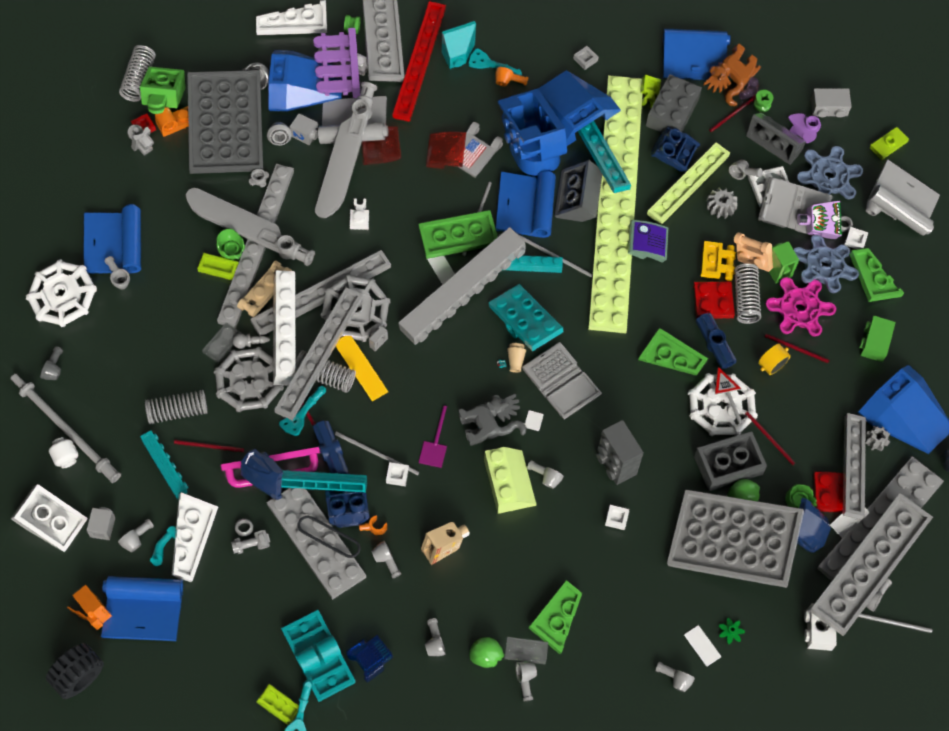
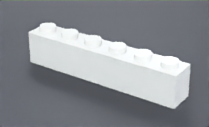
(284, 327)

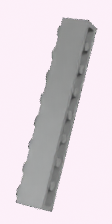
(462, 286)

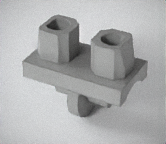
(140, 139)

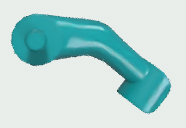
(157, 557)

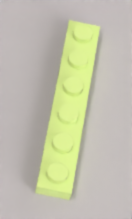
(688, 183)

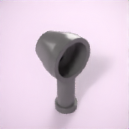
(51, 370)

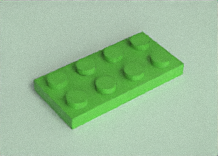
(457, 234)

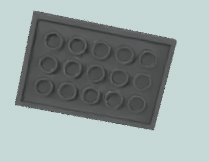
(225, 121)

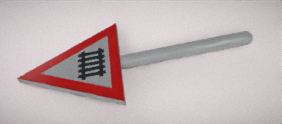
(725, 384)

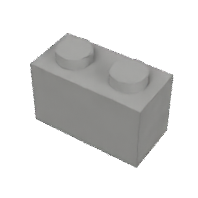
(830, 102)

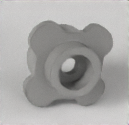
(258, 173)

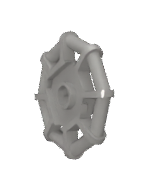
(367, 305)
(242, 388)

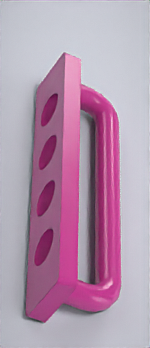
(312, 452)

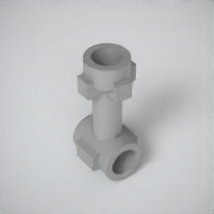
(261, 540)

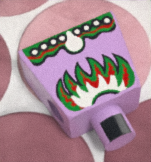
(822, 220)

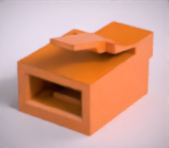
(92, 606)

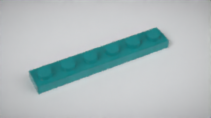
(604, 158)

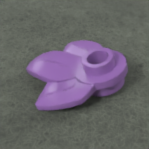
(802, 126)

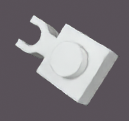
(360, 217)

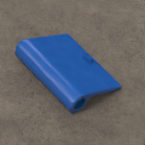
(693, 52)
(529, 203)
(114, 236)
(142, 608)

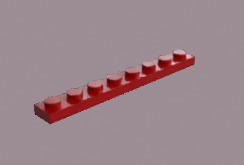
(419, 61)

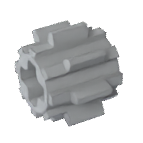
(875, 443)

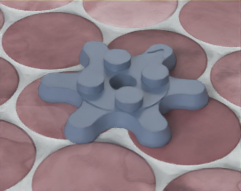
(834, 165)
(833, 257)

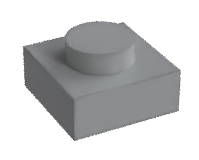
(585, 57)
(377, 338)

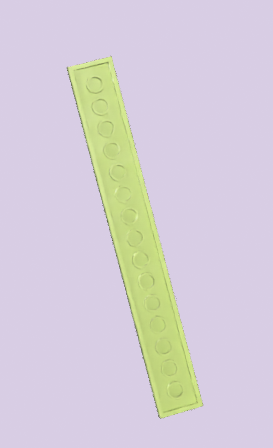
(615, 212)

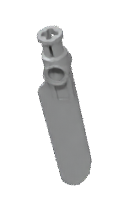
(345, 154)
(246, 225)

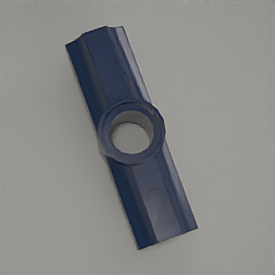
(720, 350)
(330, 448)

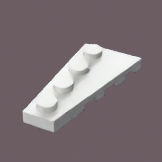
(294, 21)
(192, 531)

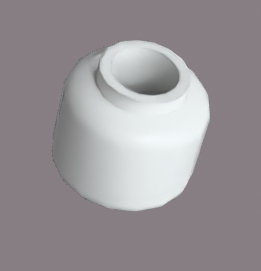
(63, 452)

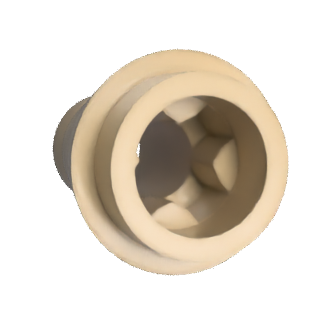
(516, 356)

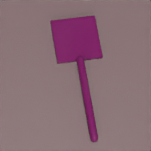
(433, 453)

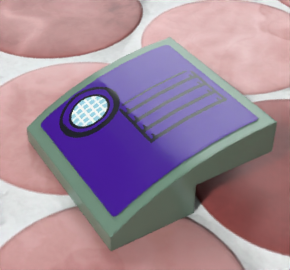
(648, 240)

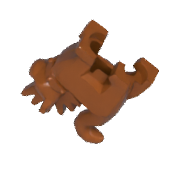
(736, 70)

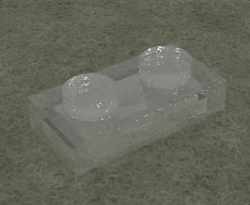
(221, 343)
(526, 650)

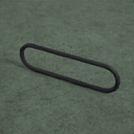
(331, 528)

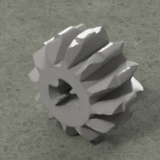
(722, 203)

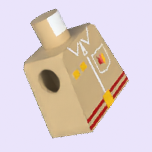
(443, 541)

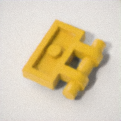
(712, 259)

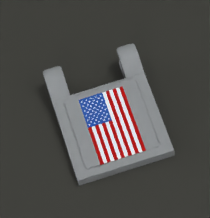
(478, 152)

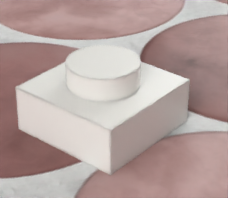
(856, 238)
(397, 474)
(617, 517)

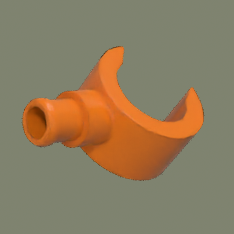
(369, 526)

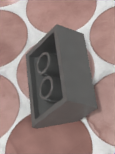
(775, 138)
(579, 192)

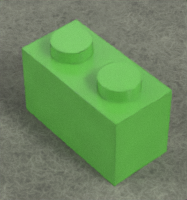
(784, 261)
(877, 339)

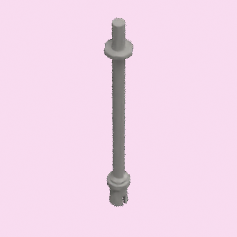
(102, 464)

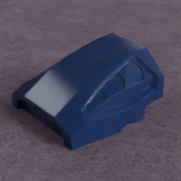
(675, 148)
(262, 473)
(346, 508)
(813, 528)

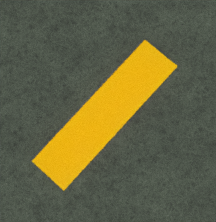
(364, 371)

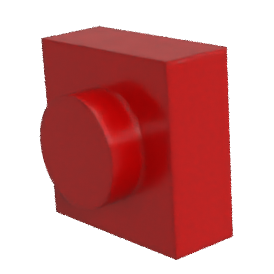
(144, 121)

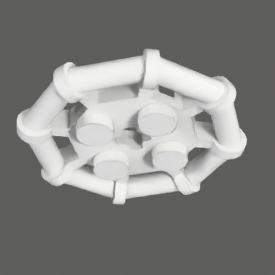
(68, 300)
(714, 412)

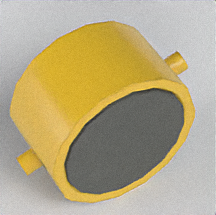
(774, 359)

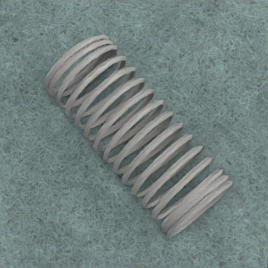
(142, 59)
(747, 275)
(345, 386)
(151, 418)

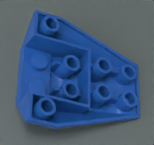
(294, 82)
(576, 103)
(908, 411)

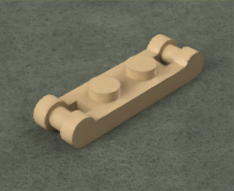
(261, 292)

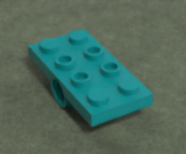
(525, 317)
(318, 655)

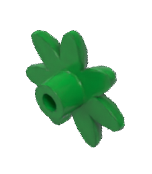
(731, 634)

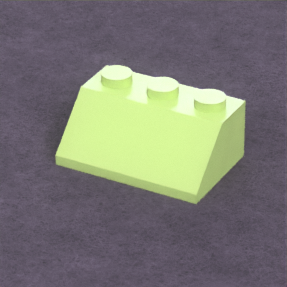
(509, 479)

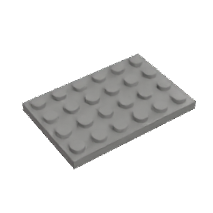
(736, 538)

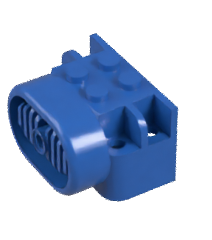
(533, 132)

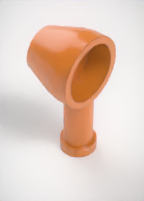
(505, 75)

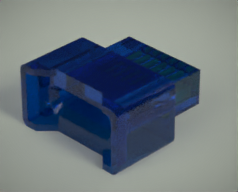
(370, 656)

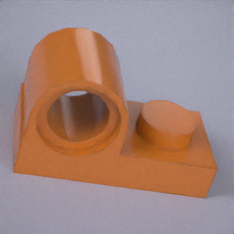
(171, 122)

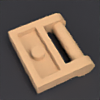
(754, 252)

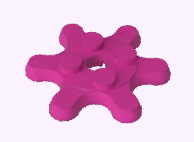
(809, 299)

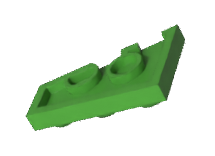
(872, 277)
(673, 354)
(556, 618)

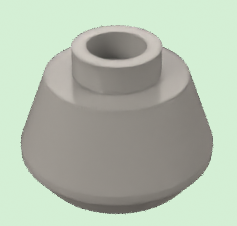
(279, 134)

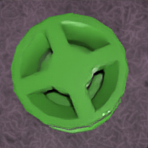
(351, 22)
(765, 105)

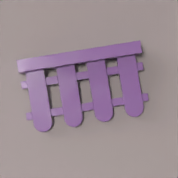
(337, 70)

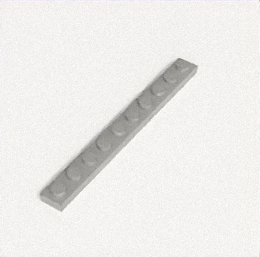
(253, 251)

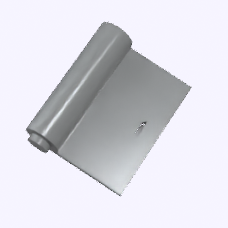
(340, 110)
(905, 198)

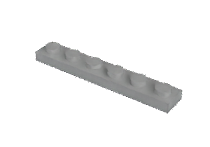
(854, 466)

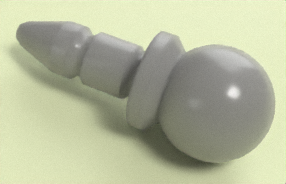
(241, 341)

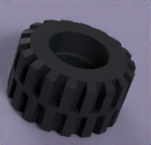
(74, 671)

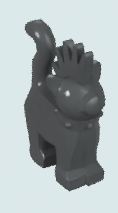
(484, 418)

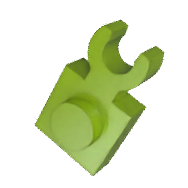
(651, 88)

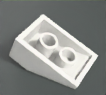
(49, 518)

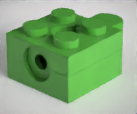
(162, 88)

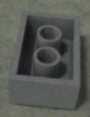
(673, 105)
(619, 452)
(730, 461)

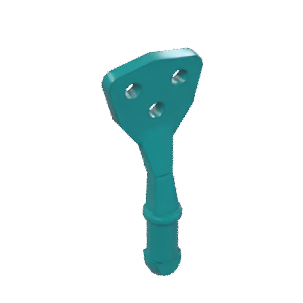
(487, 62)
(300, 416)
(298, 722)

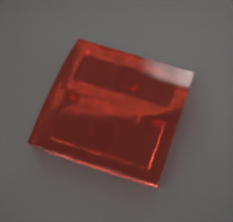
(446, 149)
(382, 150)

